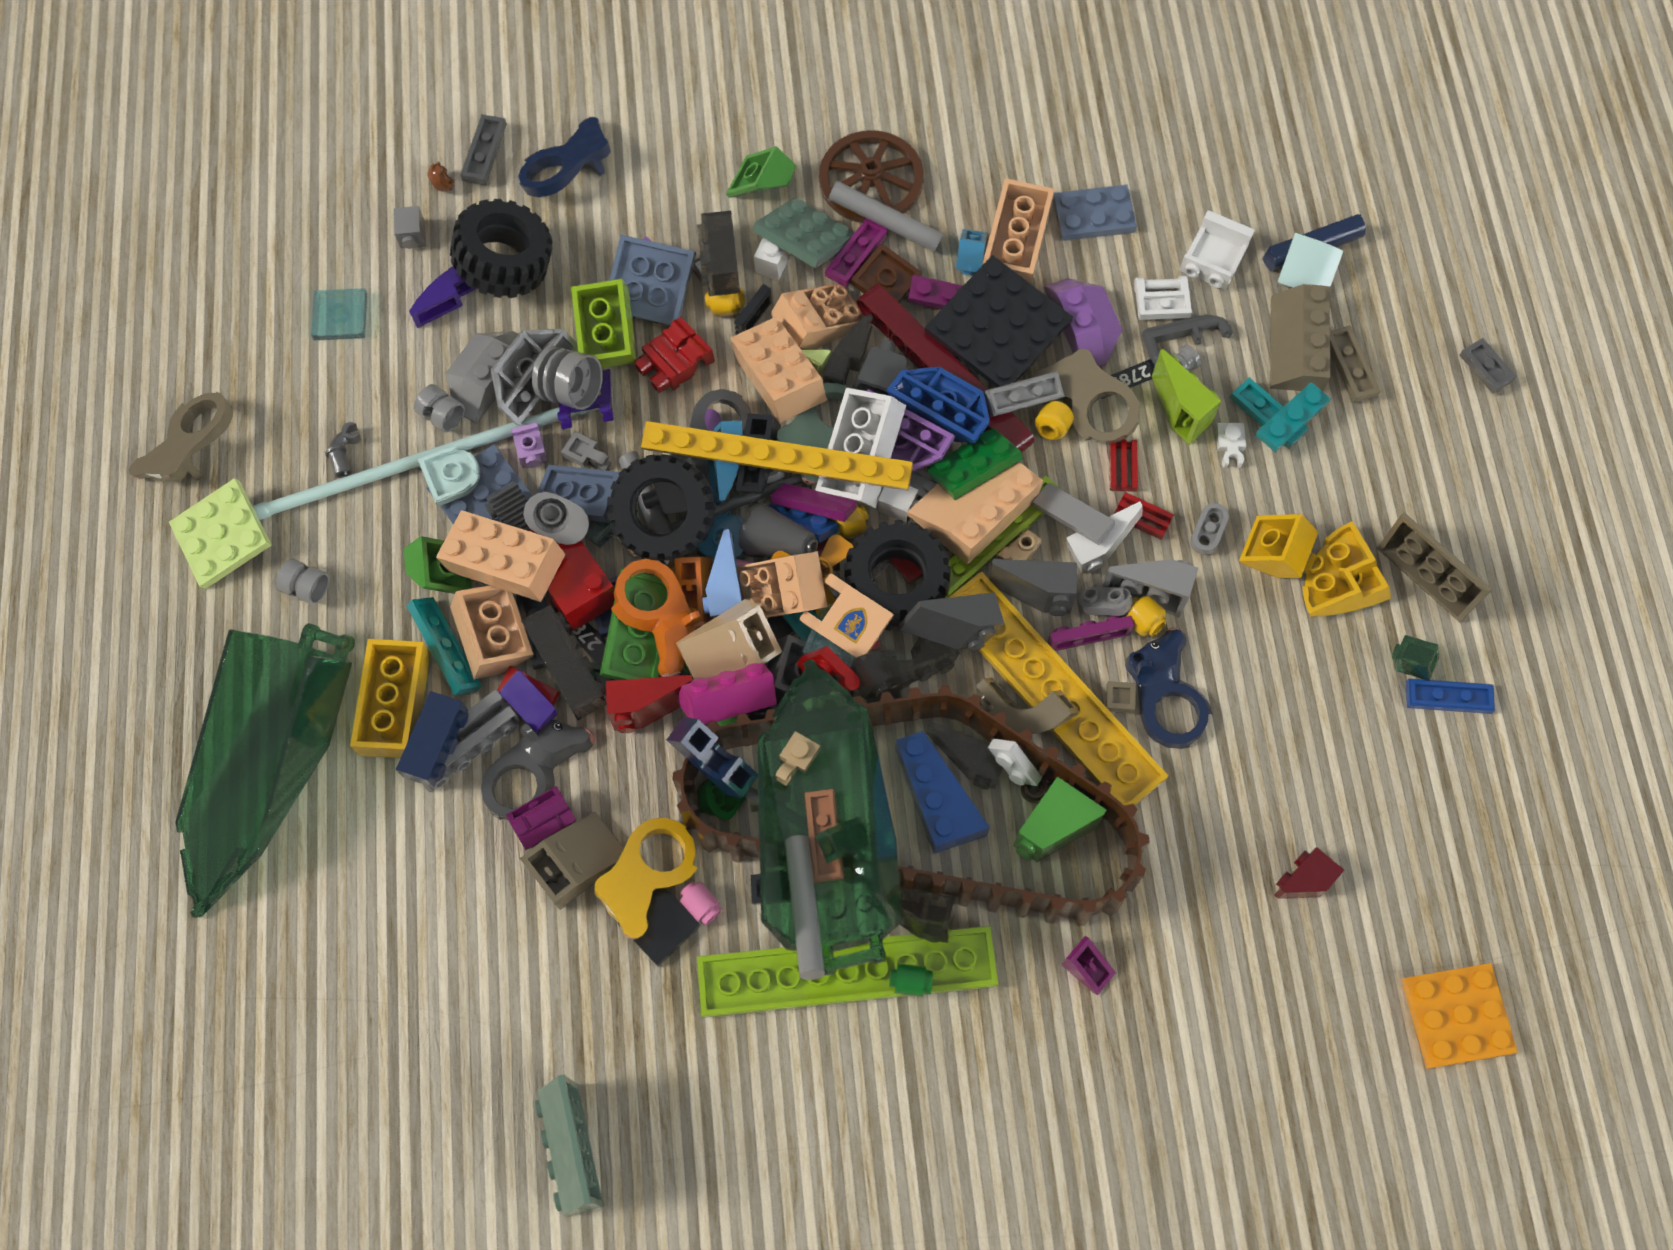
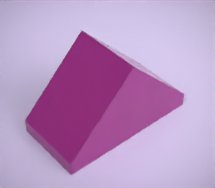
(1089, 966)

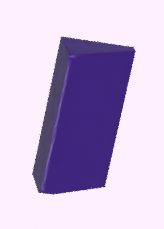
(528, 701)

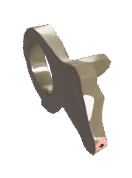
(174, 456)

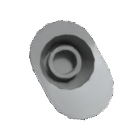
(556, 518)

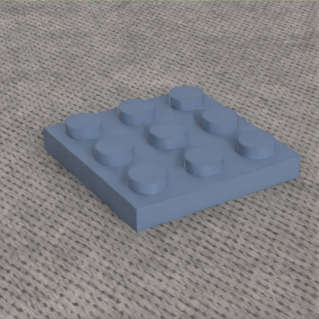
(655, 278)
(494, 474)

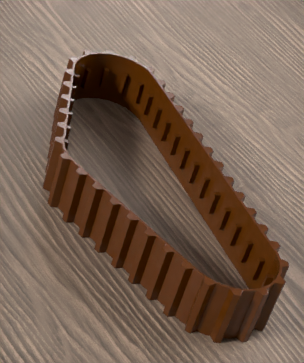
(968, 712)

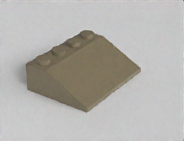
(1433, 567)

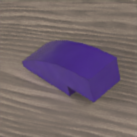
(439, 298)

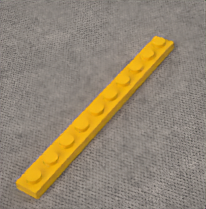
(777, 455)

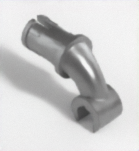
(337, 449)

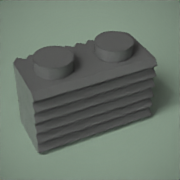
(508, 505)

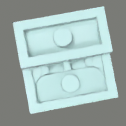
(1309, 263)

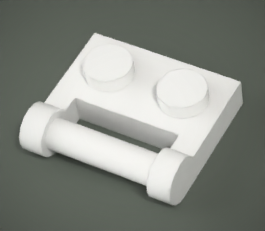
(1163, 303)

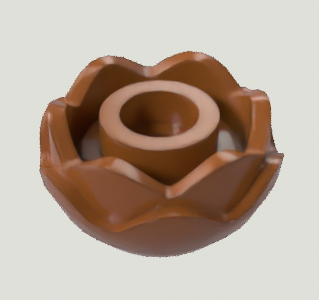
(439, 177)

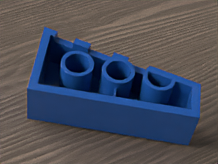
(939, 798)

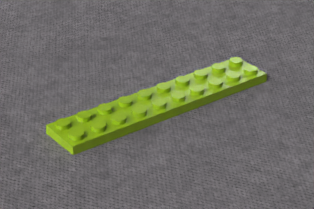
(772, 980)

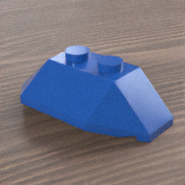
(943, 401)

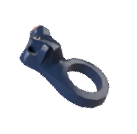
(583, 147)
(1158, 676)

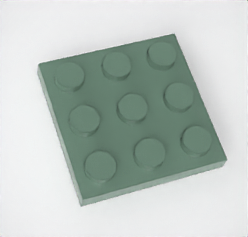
(803, 232)

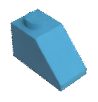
(971, 251)

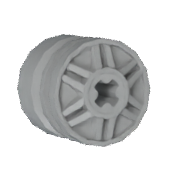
(567, 377)

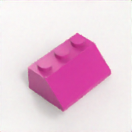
(728, 694)

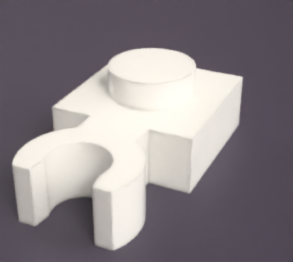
(1232, 440)

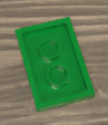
(974, 463)

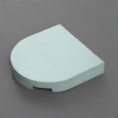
(450, 474)

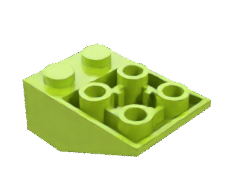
(1184, 398)

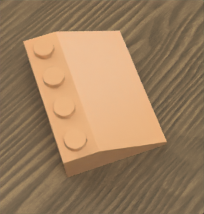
(979, 515)

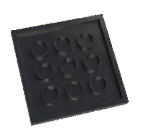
(998, 323)

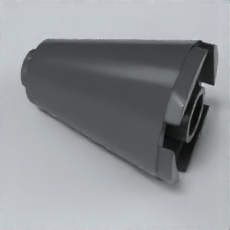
(771, 531)

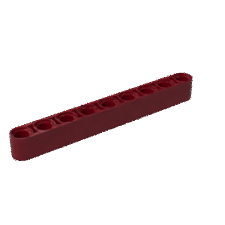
(926, 352)

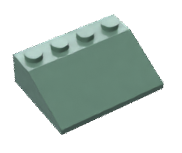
(569, 1147)

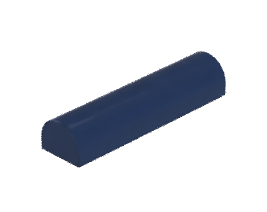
(1332, 234)

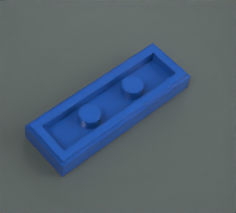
(1450, 696)

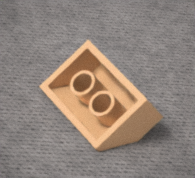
(490, 630)

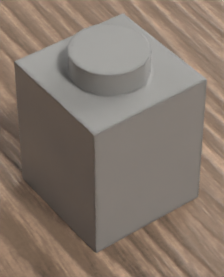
(409, 227)

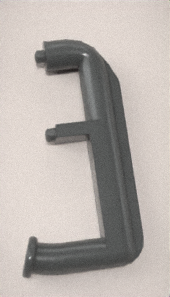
(1182, 328)

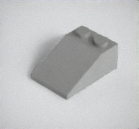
(1164, 580)

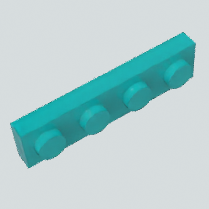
(443, 645)

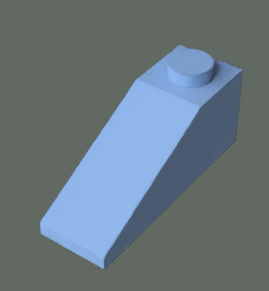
(723, 584)

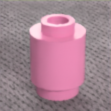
(700, 902)

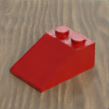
(642, 701)

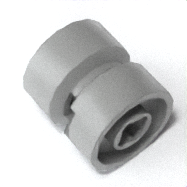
(438, 407)
(301, 581)

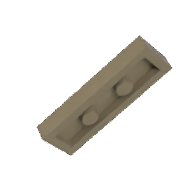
(1352, 365)

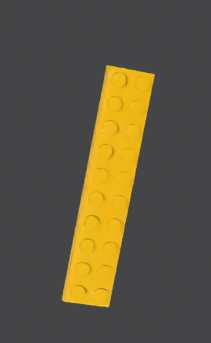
(1094, 732)

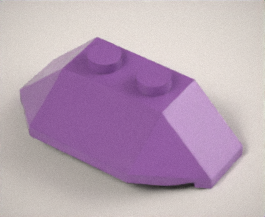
(1094, 320)
(920, 441)

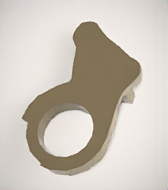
(1085, 384)

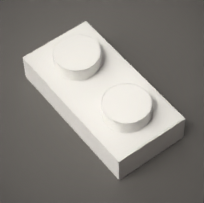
(1014, 762)

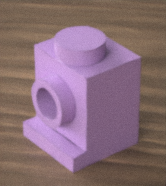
(529, 445)

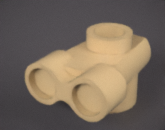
(1017, 551)

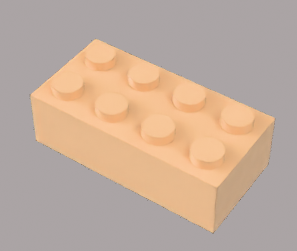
(1020, 226)
(778, 369)
(501, 555)

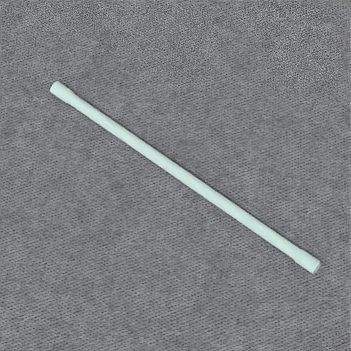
(266, 509)

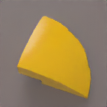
(1343, 575)

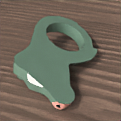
(809, 429)

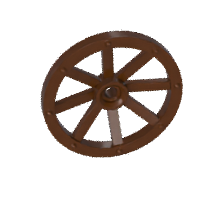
(878, 170)

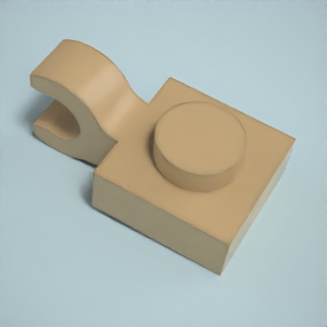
(797, 755)

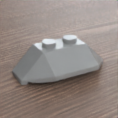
(515, 367)
(471, 375)

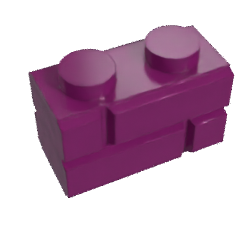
(541, 818)

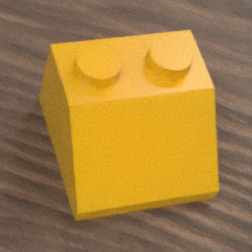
(1279, 545)

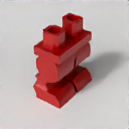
(672, 360)

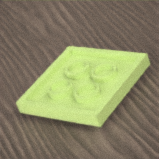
(220, 533)

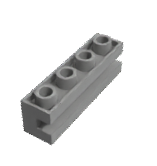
(485, 725)

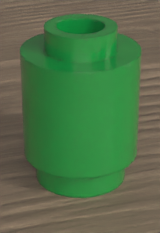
(911, 980)

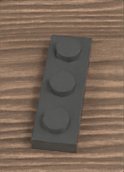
(483, 149)

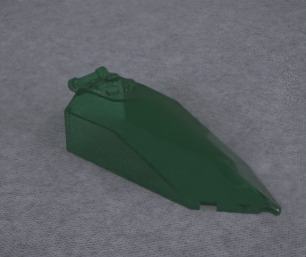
(256, 751)
(869, 899)

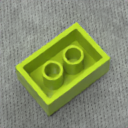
(604, 322)

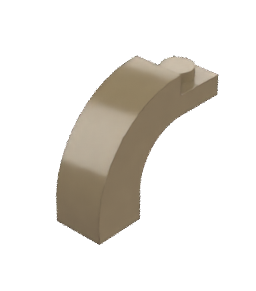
(1046, 716)

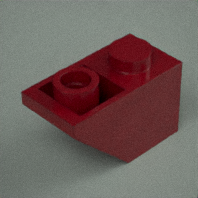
(1311, 878)

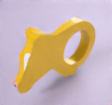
(630, 883)

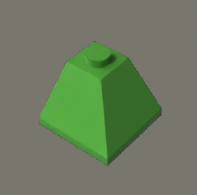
(762, 172)
(428, 571)

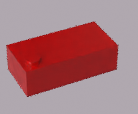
(580, 586)

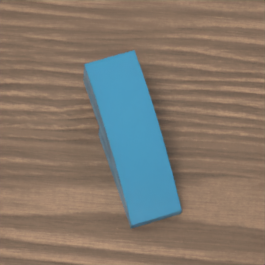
(722, 473)

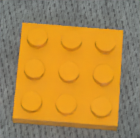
(1459, 1016)

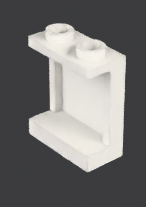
(1217, 250)

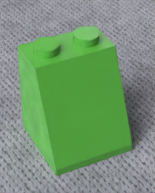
(1057, 821)

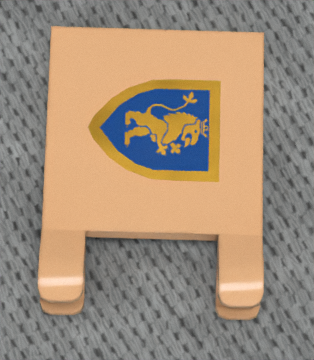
(852, 620)

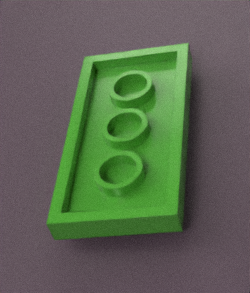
(628, 650)

